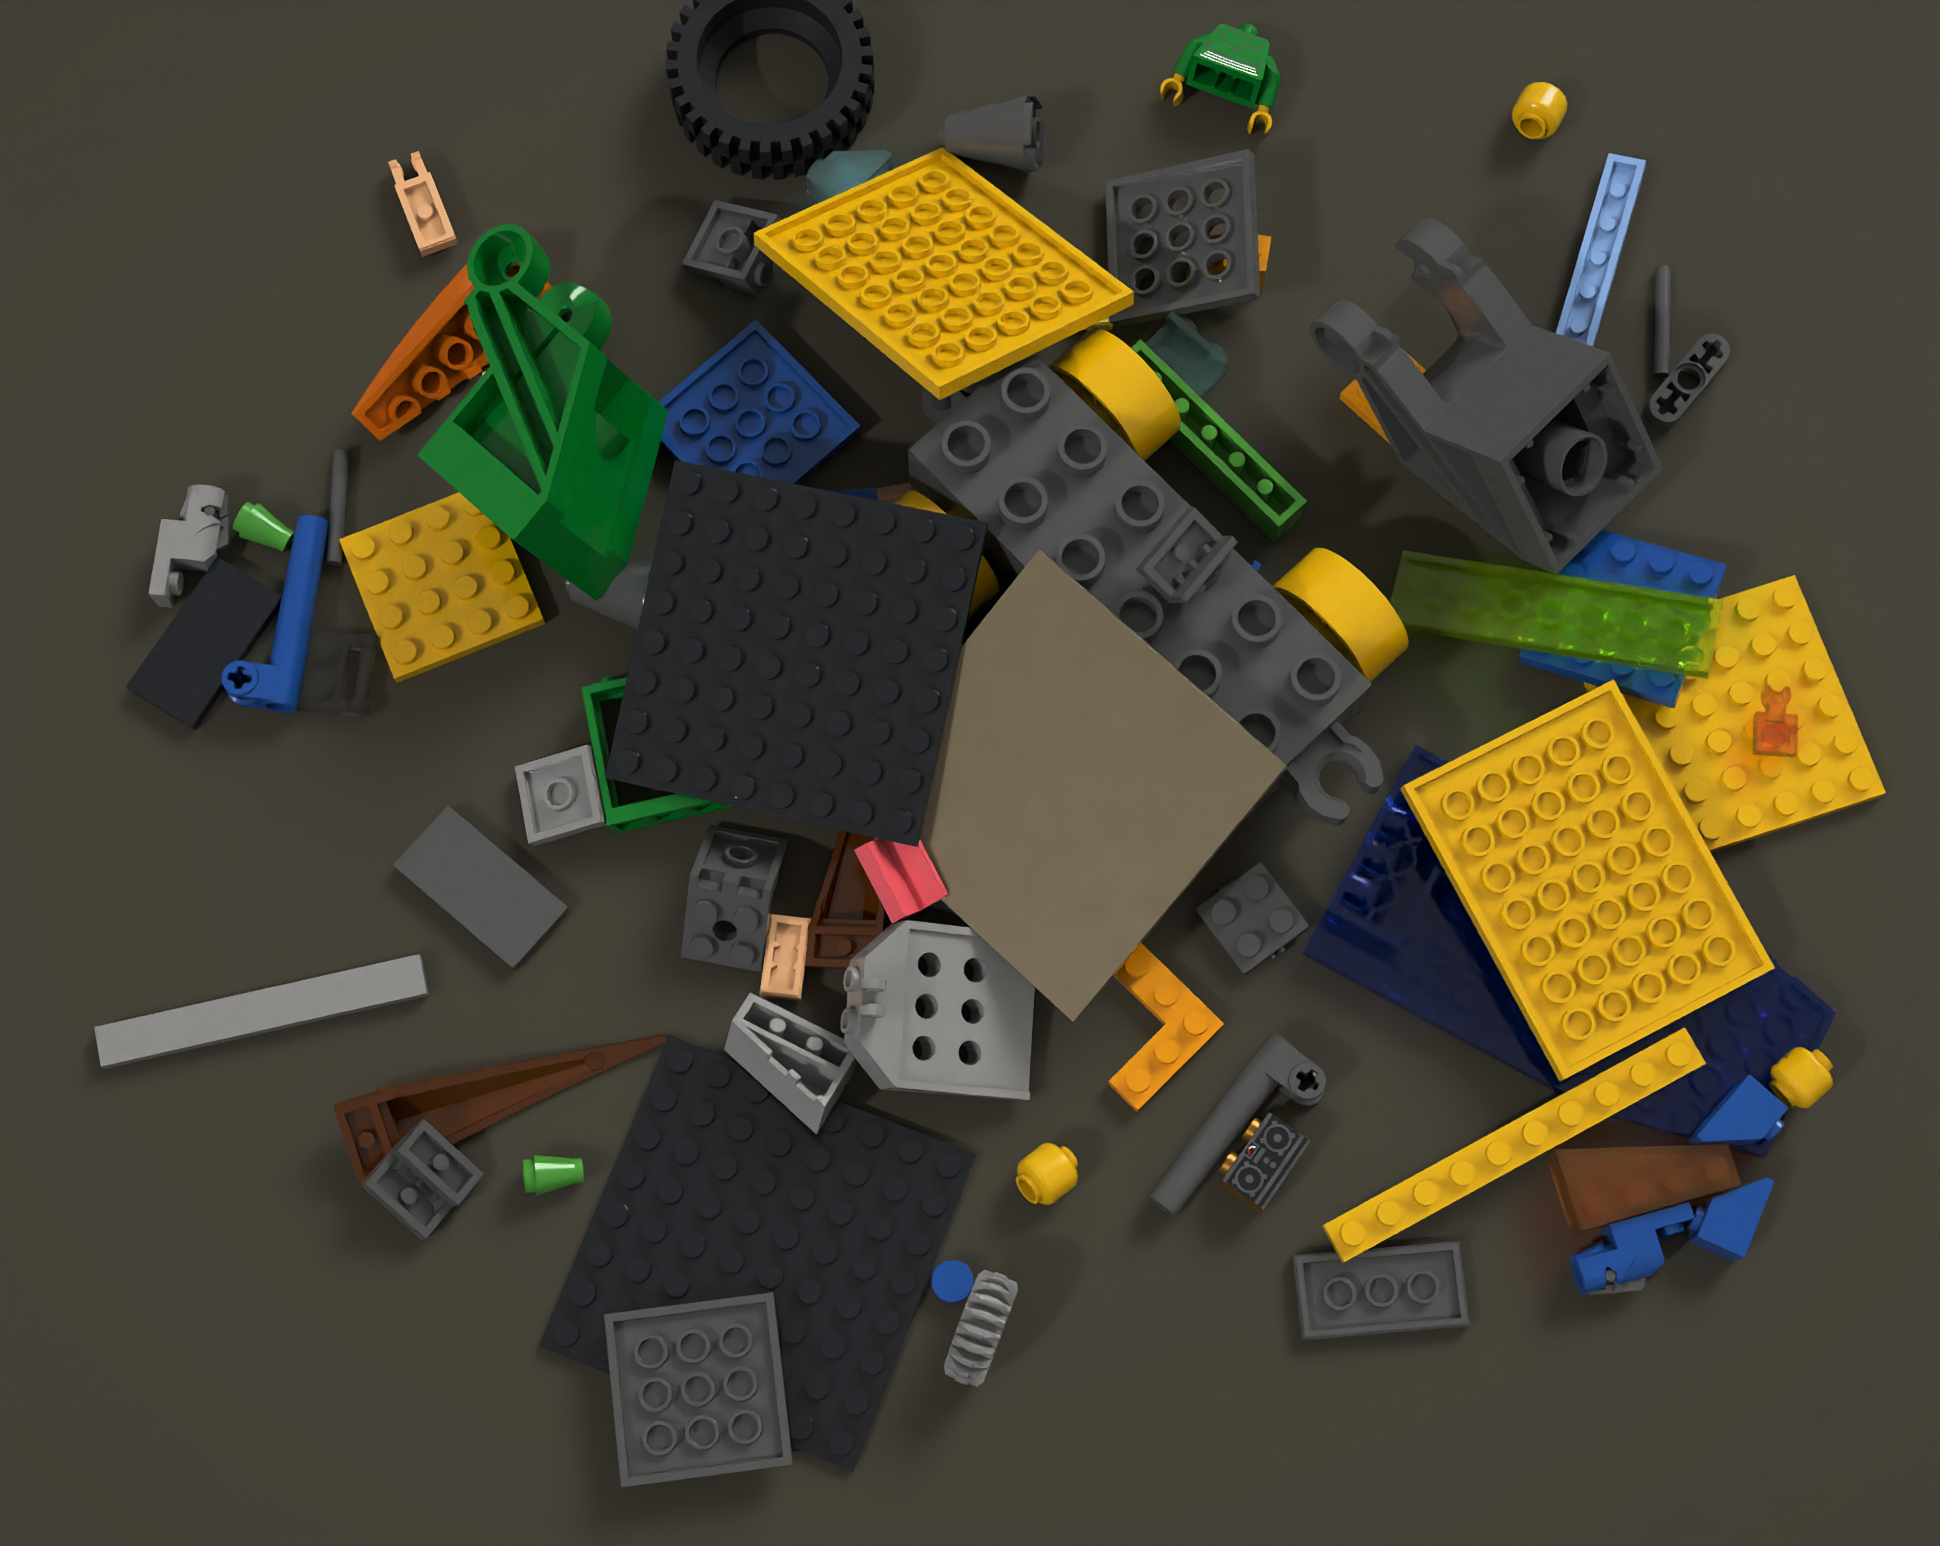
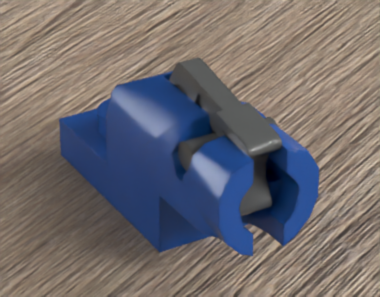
(1629, 1252)

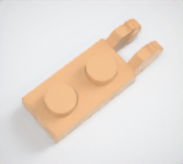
(423, 208)

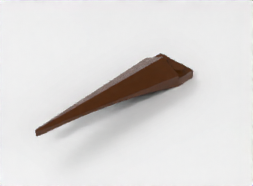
(846, 910)
(467, 1100)

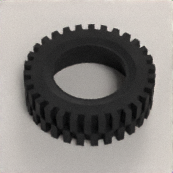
(721, 25)

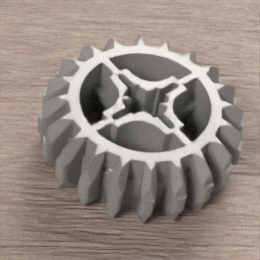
(980, 1328)

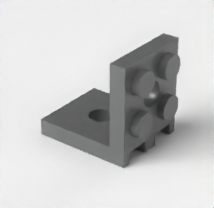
(733, 884)

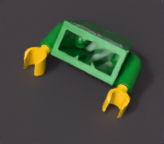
(1231, 66)

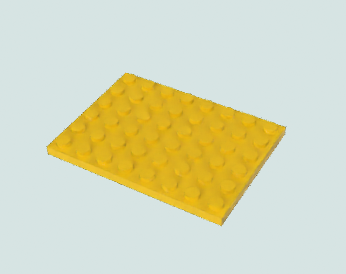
(943, 271)
(1586, 879)

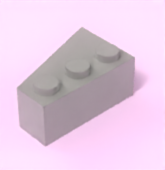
(791, 1058)

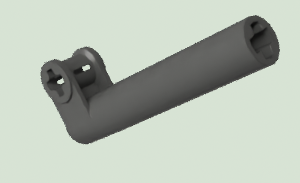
(1272, 1066)

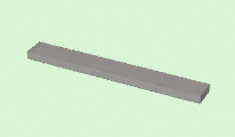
(261, 1011)

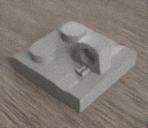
(560, 795)

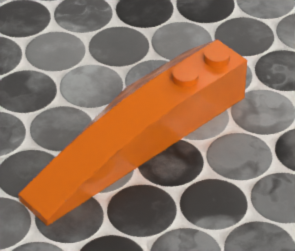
(427, 362)

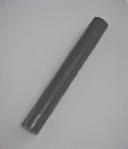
(1662, 322)
(337, 507)

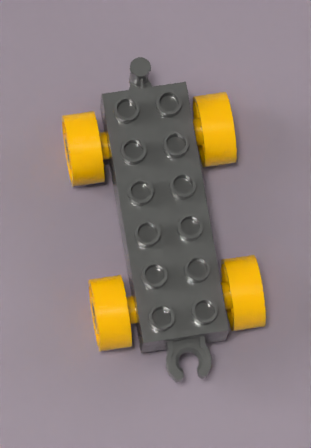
(1064, 471)

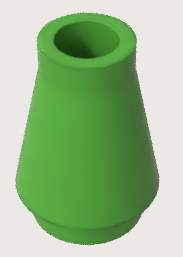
(260, 526)
(550, 1173)

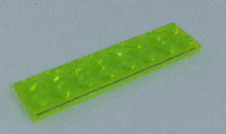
(1557, 614)

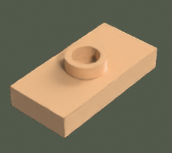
(785, 957)

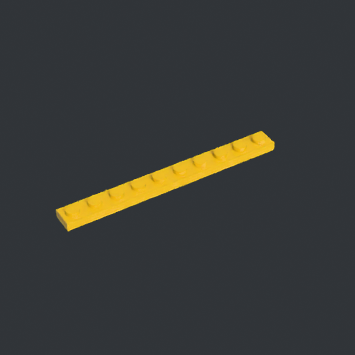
(1513, 1145)

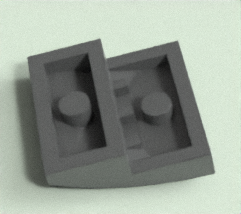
(422, 1179)

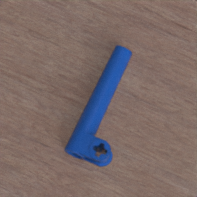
(279, 683)

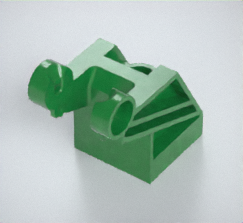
(553, 430)

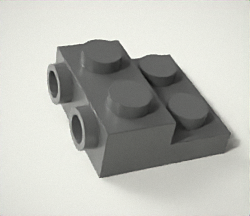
(727, 249)

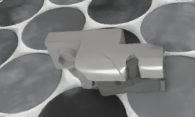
(189, 542)

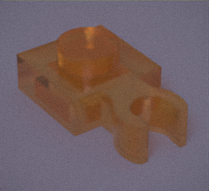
(1774, 730)

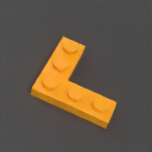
(1185, 1029)

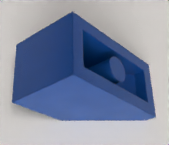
(1742, 1116)
(1730, 1220)

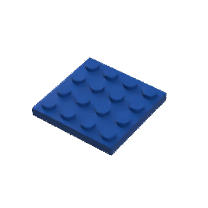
(755, 413)
(1639, 564)

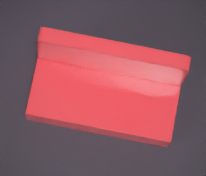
(901, 877)

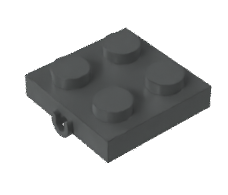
(1252, 918)

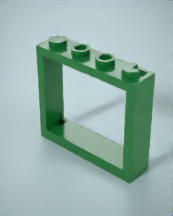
(639, 814)

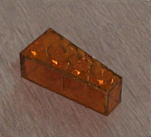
(1628, 1182)

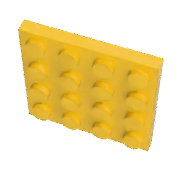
(440, 585)

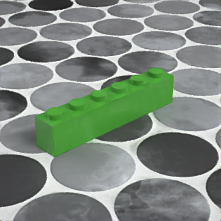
(1227, 457)

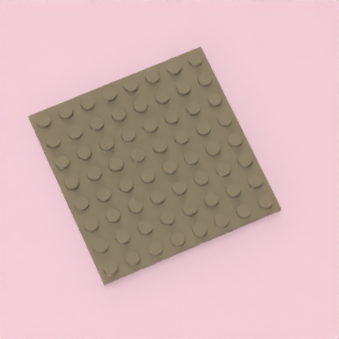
(1078, 785)

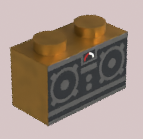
(1263, 1162)

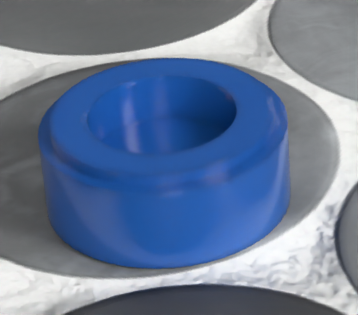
(952, 1281)

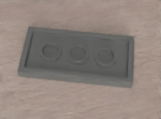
(481, 887)
(1380, 1291)

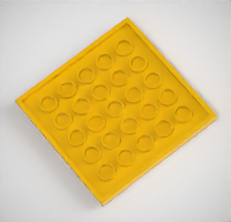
(1708, 737)

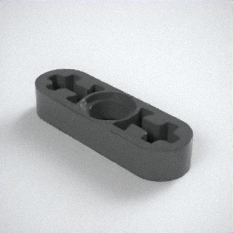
(1690, 365)

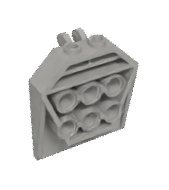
(884, 1023)

